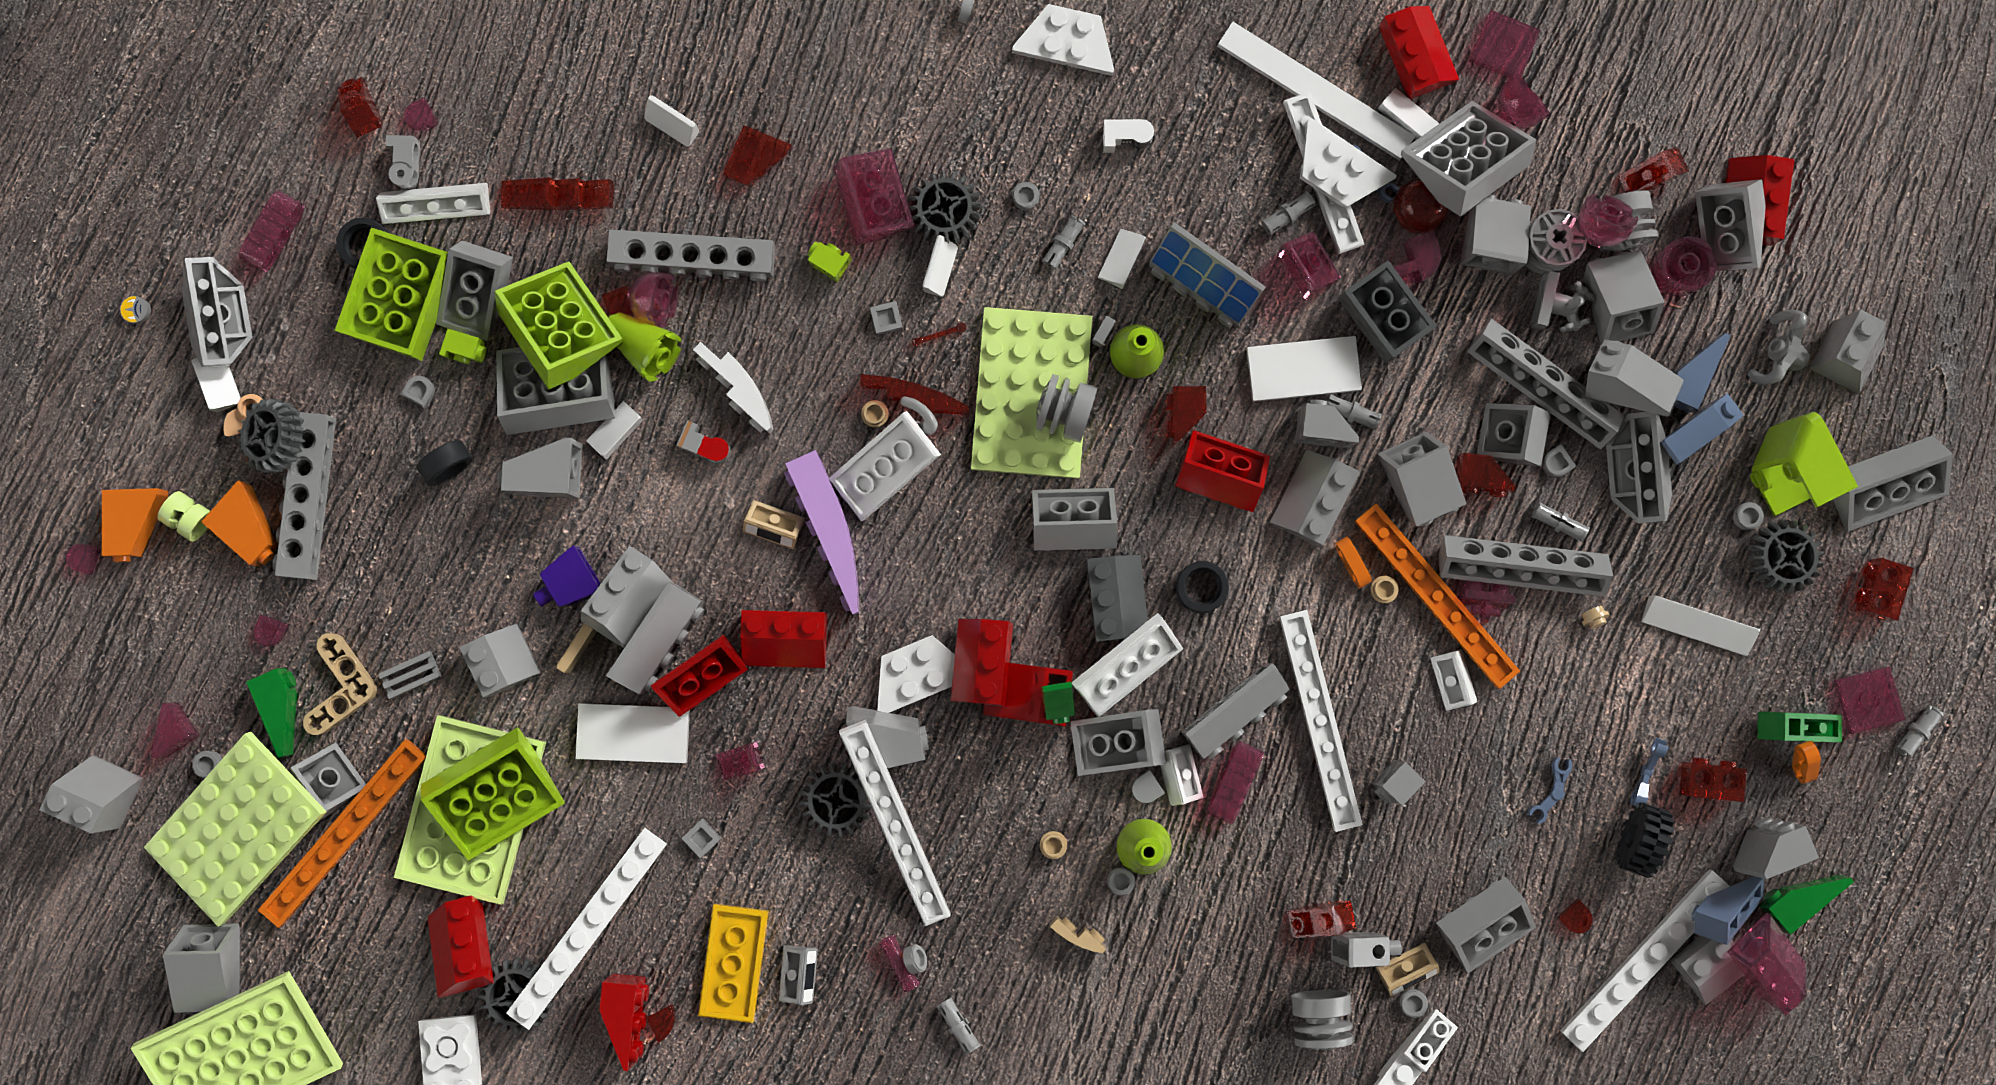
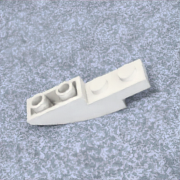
(744, 393)
(1417, 1051)

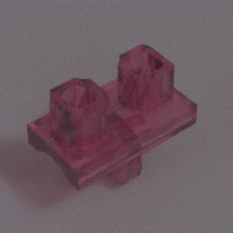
(1489, 601)

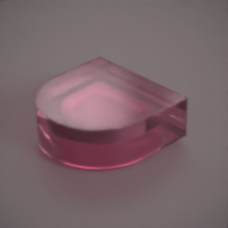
(420, 115)
(83, 558)
(269, 630)

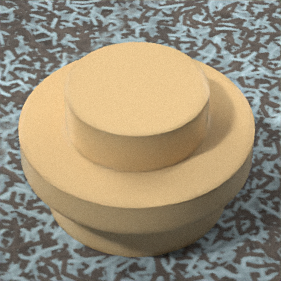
(875, 413)
(1384, 589)
(1595, 617)
(1053, 845)

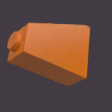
(129, 521)
(243, 525)

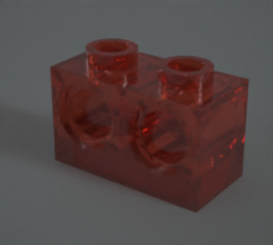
(1890, 593)
(1712, 784)

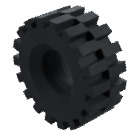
(1645, 840)

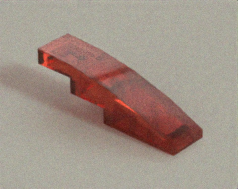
(557, 194)
(896, 389)

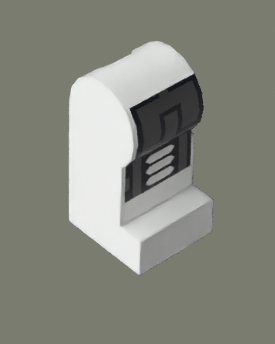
(1126, 132)

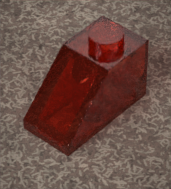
(1654, 171)

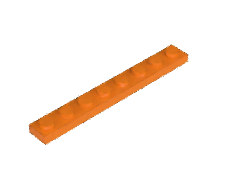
(1437, 596)
(343, 833)

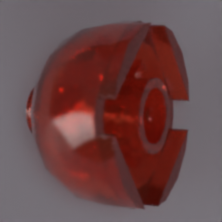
(1418, 208)

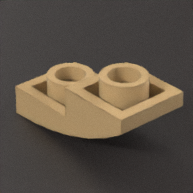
(1086, 939)

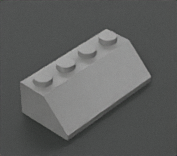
(1896, 482)
(656, 639)
(1235, 710)

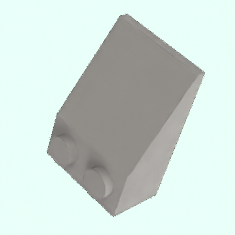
(1733, 223)
(470, 288)
(1632, 379)
(1118, 742)

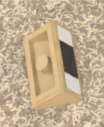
(773, 524)
(1408, 970)

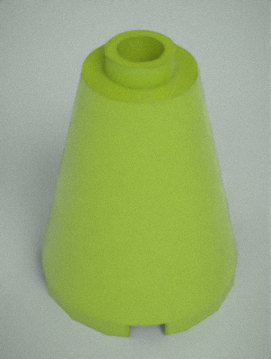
(646, 345)
(1133, 359)
(1138, 836)

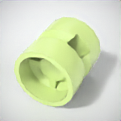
(182, 514)

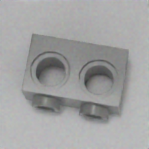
(1397, 783)

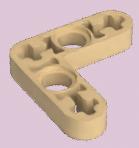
(348, 692)

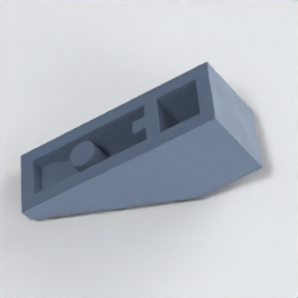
(1698, 374)
(1702, 428)
(1727, 910)

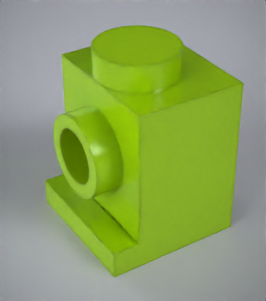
(828, 260)
(463, 347)

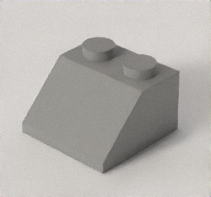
(1324, 426)
(1514, 433)
(499, 660)
(329, 778)
(1707, 967)

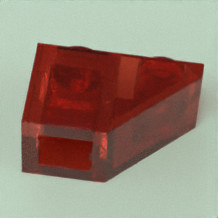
(358, 107)
(1186, 408)
(1482, 473)
(1322, 919)

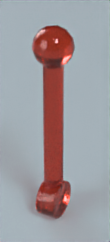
(960, 327)

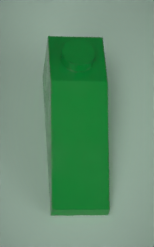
(1058, 702)
(276, 704)
(1799, 727)
(1798, 903)

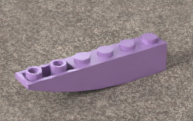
(826, 522)

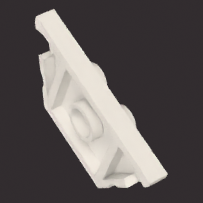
(1067, 39)
(1339, 167)
(914, 673)

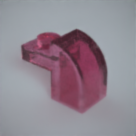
(1422, 256)

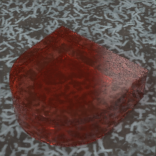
(617, 301)
(1576, 917)

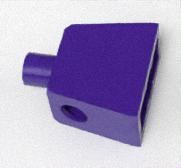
(567, 580)

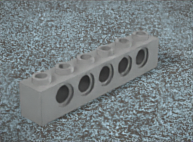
(623, 242)
(1545, 384)
(313, 508)
(1525, 565)

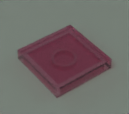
(1504, 44)
(1869, 700)

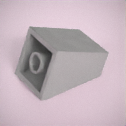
(1497, 235)
(1626, 296)
(1850, 349)
(544, 471)
(1423, 478)
(896, 736)
(93, 795)
(203, 966)

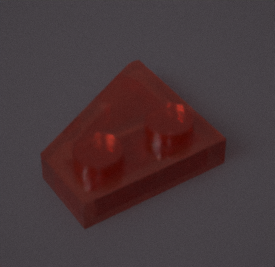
(754, 156)

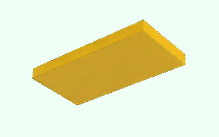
(733, 963)

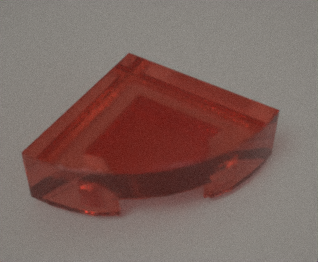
(662, 1022)

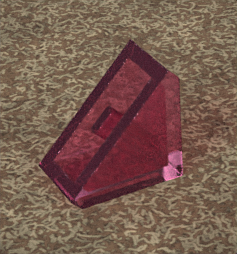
(172, 731)
(740, 761)

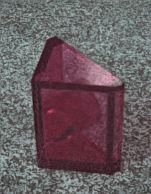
(1308, 264)

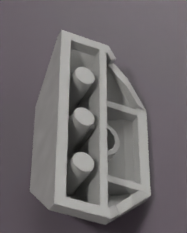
(214, 311)
(1640, 468)

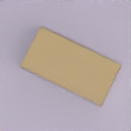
(576, 649)

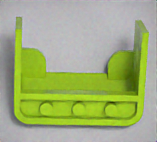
(1800, 464)

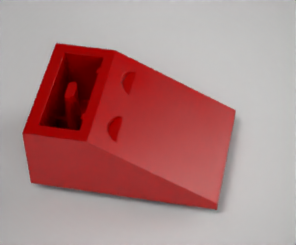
(1025, 695)
(624, 1016)

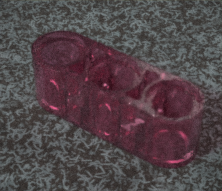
(271, 231)
(1235, 782)

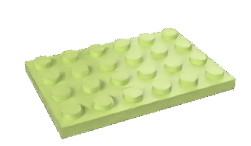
(1015, 365)
(234, 829)
(427, 850)
(245, 1040)

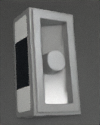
(798, 974)

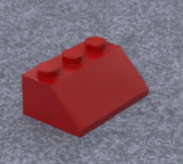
(1418, 50)
(1776, 179)
(1223, 471)
(783, 638)
(982, 661)
(700, 676)
(460, 946)

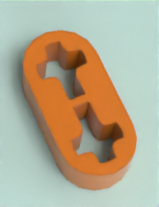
(1353, 562)
(1806, 762)

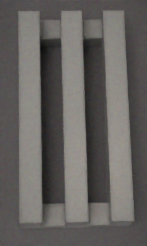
(388, 684)

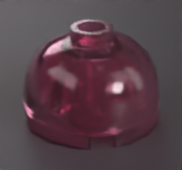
(1521, 104)
(1606, 221)
(653, 298)

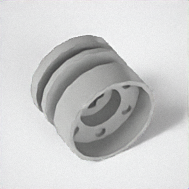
(1641, 204)
(1547, 255)
(1065, 408)
(1322, 1024)

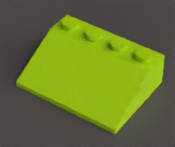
(394, 294)
(557, 323)
(491, 794)

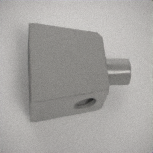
(1364, 949)

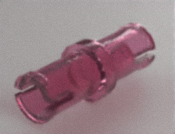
(895, 957)

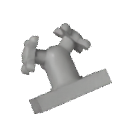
(1551, 302)

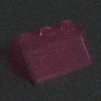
(873, 196)
(1771, 965)

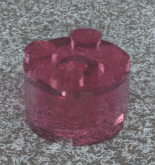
(1695, 273)

